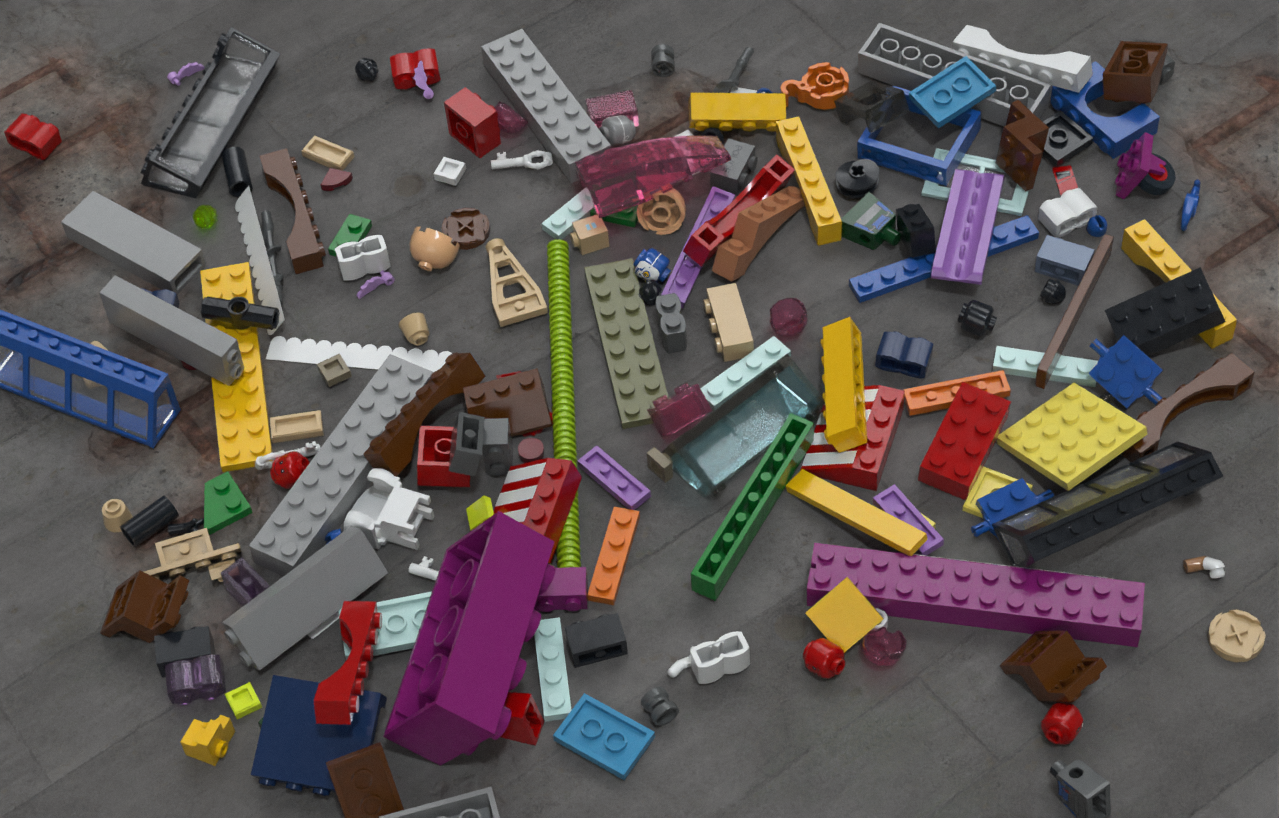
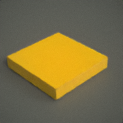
(844, 615)

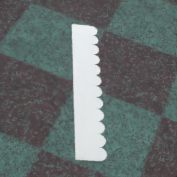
(259, 257)
(353, 355)

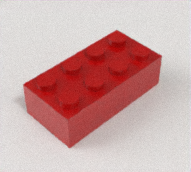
(964, 441)

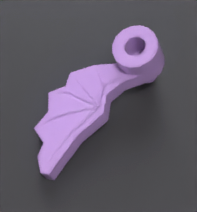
(187, 70)
(421, 78)
(372, 284)

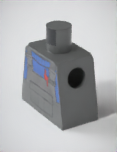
(1082, 789)

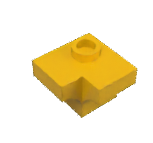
(208, 739)

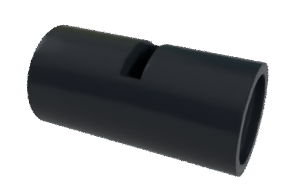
(236, 171)
(149, 521)

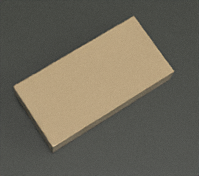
(327, 153)
(296, 426)

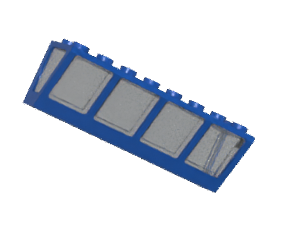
(85, 381)

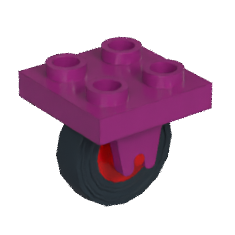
(1143, 169)

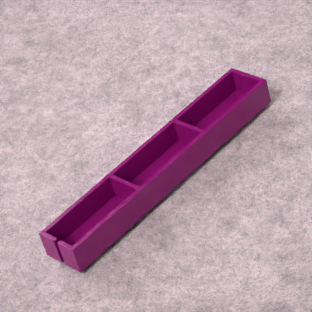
(983, 594)

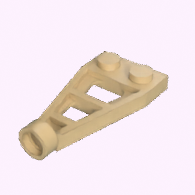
(520, 306)

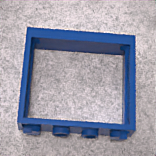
(916, 163)

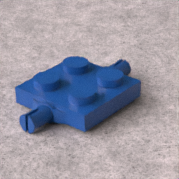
(1125, 372)
(1005, 503)

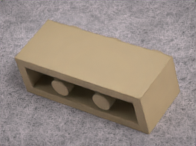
(728, 322)

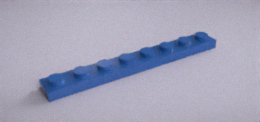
(920, 268)

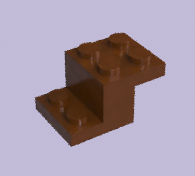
(1022, 145)
(145, 606)
(1053, 666)

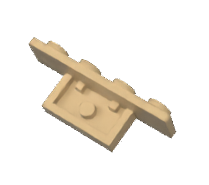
(189, 551)

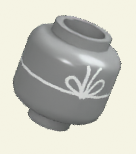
(618, 130)

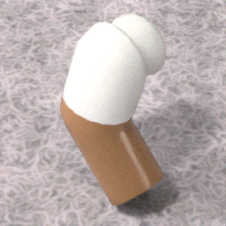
(1205, 563)

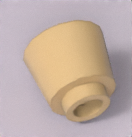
(415, 328)
(115, 514)

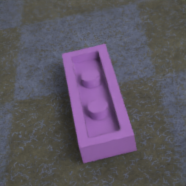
(614, 478)
(896, 504)

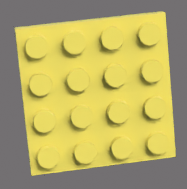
(1071, 436)

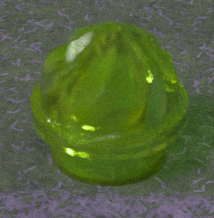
(205, 216)

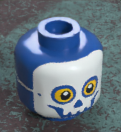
(652, 265)

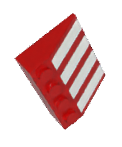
(865, 463)
(540, 495)

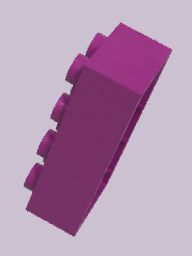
(472, 641)

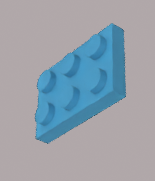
(952, 92)
(604, 736)

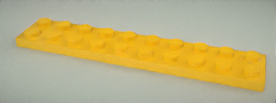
(242, 406)

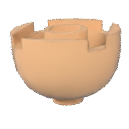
(663, 212)
(432, 249)

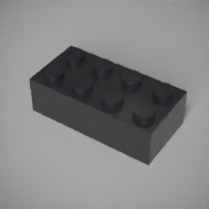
(1167, 313)

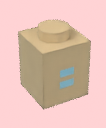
(589, 234)

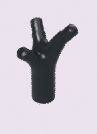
(185, 527)

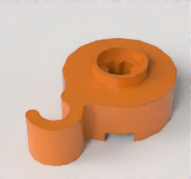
(818, 86)

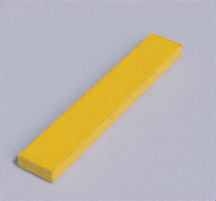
(857, 512)

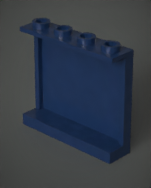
(296, 748)

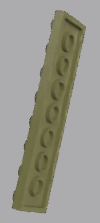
(626, 340)

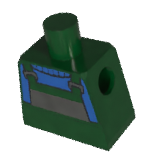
(870, 223)

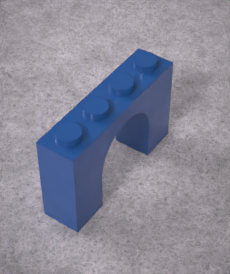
(1111, 134)

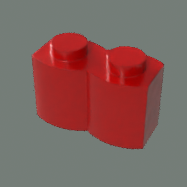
(405, 63)
(33, 136)

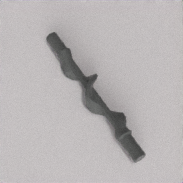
(733, 81)
(269, 243)

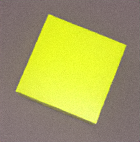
(479, 511)
(243, 700)

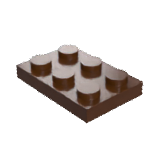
(365, 783)

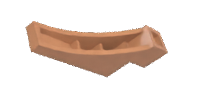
(753, 230)

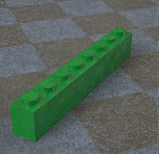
(752, 507)

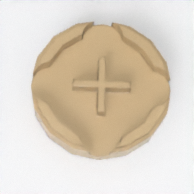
(1236, 636)

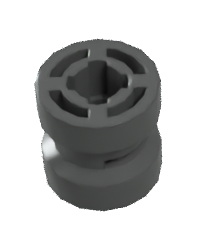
(663, 60)
(659, 706)

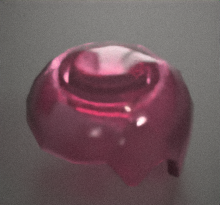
(508, 119)
(788, 317)
(883, 647)

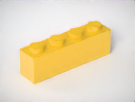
(736, 111)

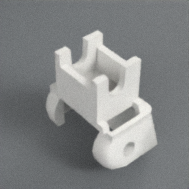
(389, 511)

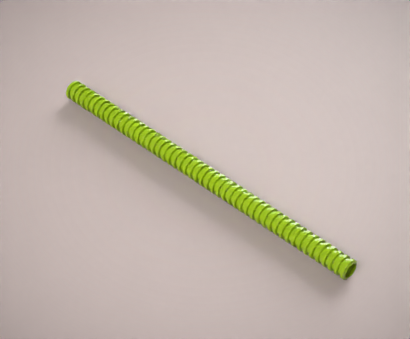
(563, 388)

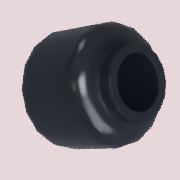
(977, 318)

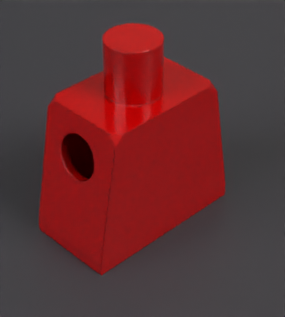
(525, 719)

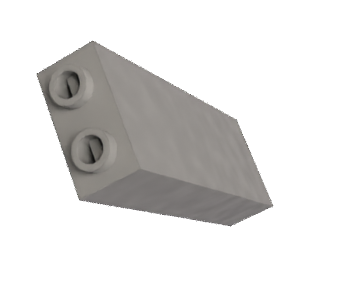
(133, 243)
(172, 330)
(304, 598)

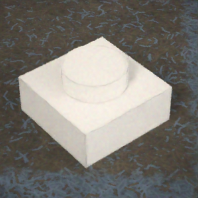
(449, 171)

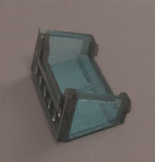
(743, 427)

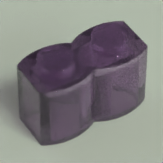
(195, 679)

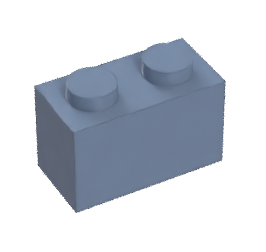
(1063, 260)

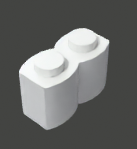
(1067, 212)
(362, 257)
(720, 657)

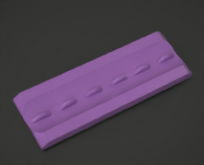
(967, 227)

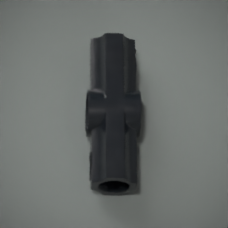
(240, 313)

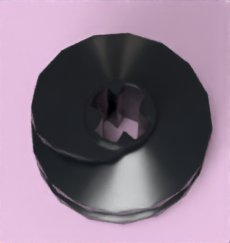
(857, 178)

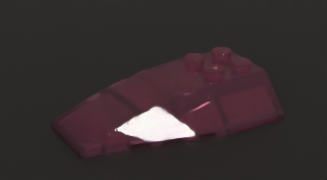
(637, 170)

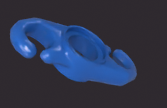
(1190, 205)

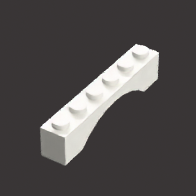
(1062, 70)

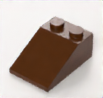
(1134, 72)

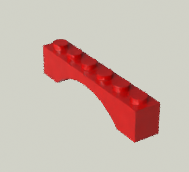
(768, 181)
(339, 694)

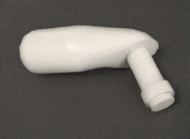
(679, 665)

